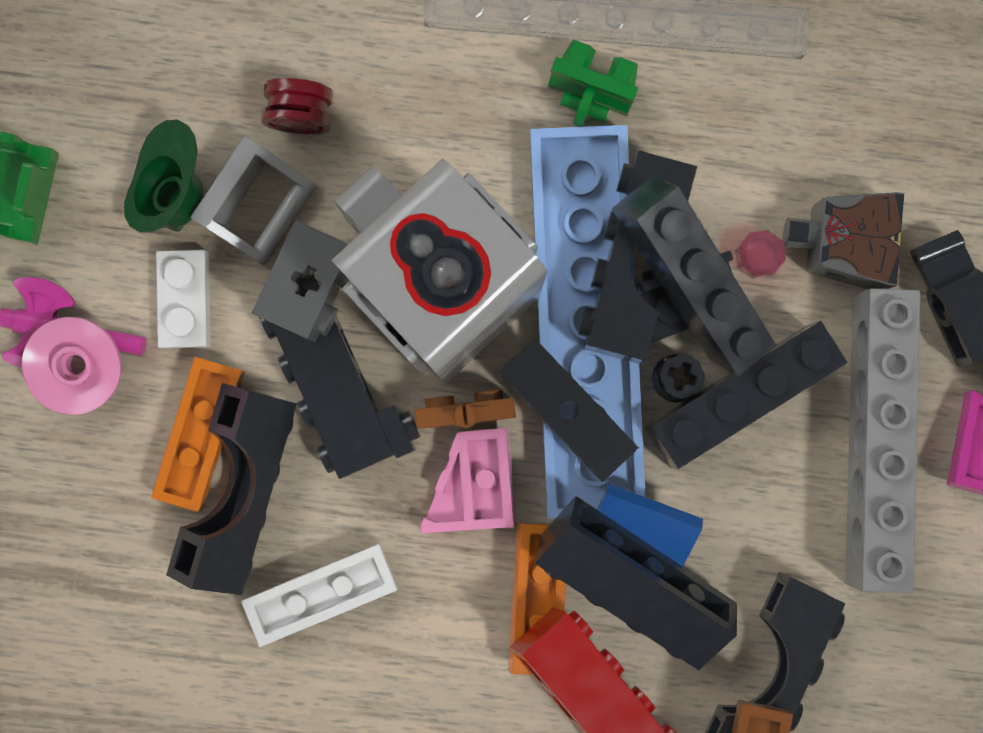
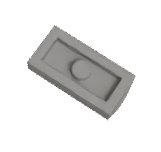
(232, 186)

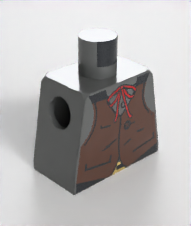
(852, 238)

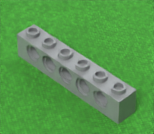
(883, 440)

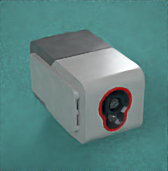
(436, 265)

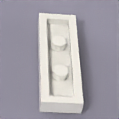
(320, 594)

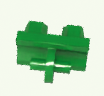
(591, 91)

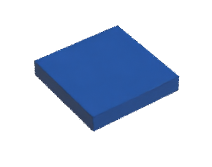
(657, 524)

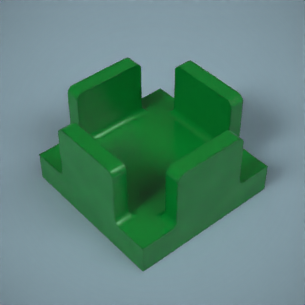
(24, 187)

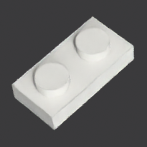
(183, 299)

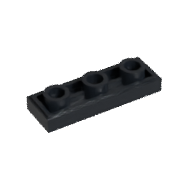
(591, 432)

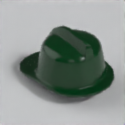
(164, 180)

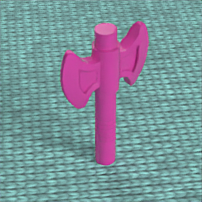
(42, 304)

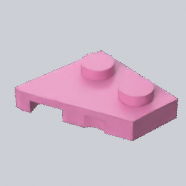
(475, 485)

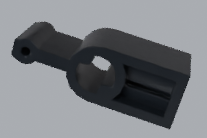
(954, 294)

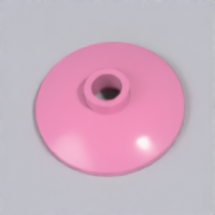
(49, 368)

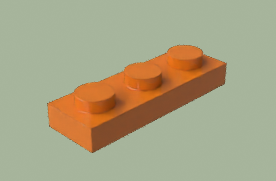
(192, 449)
(532, 589)

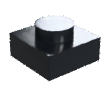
(399, 430)

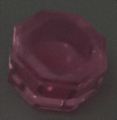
(760, 254)

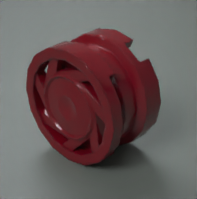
(297, 106)

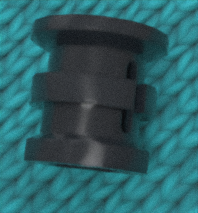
(664, 384)

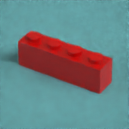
(582, 679)

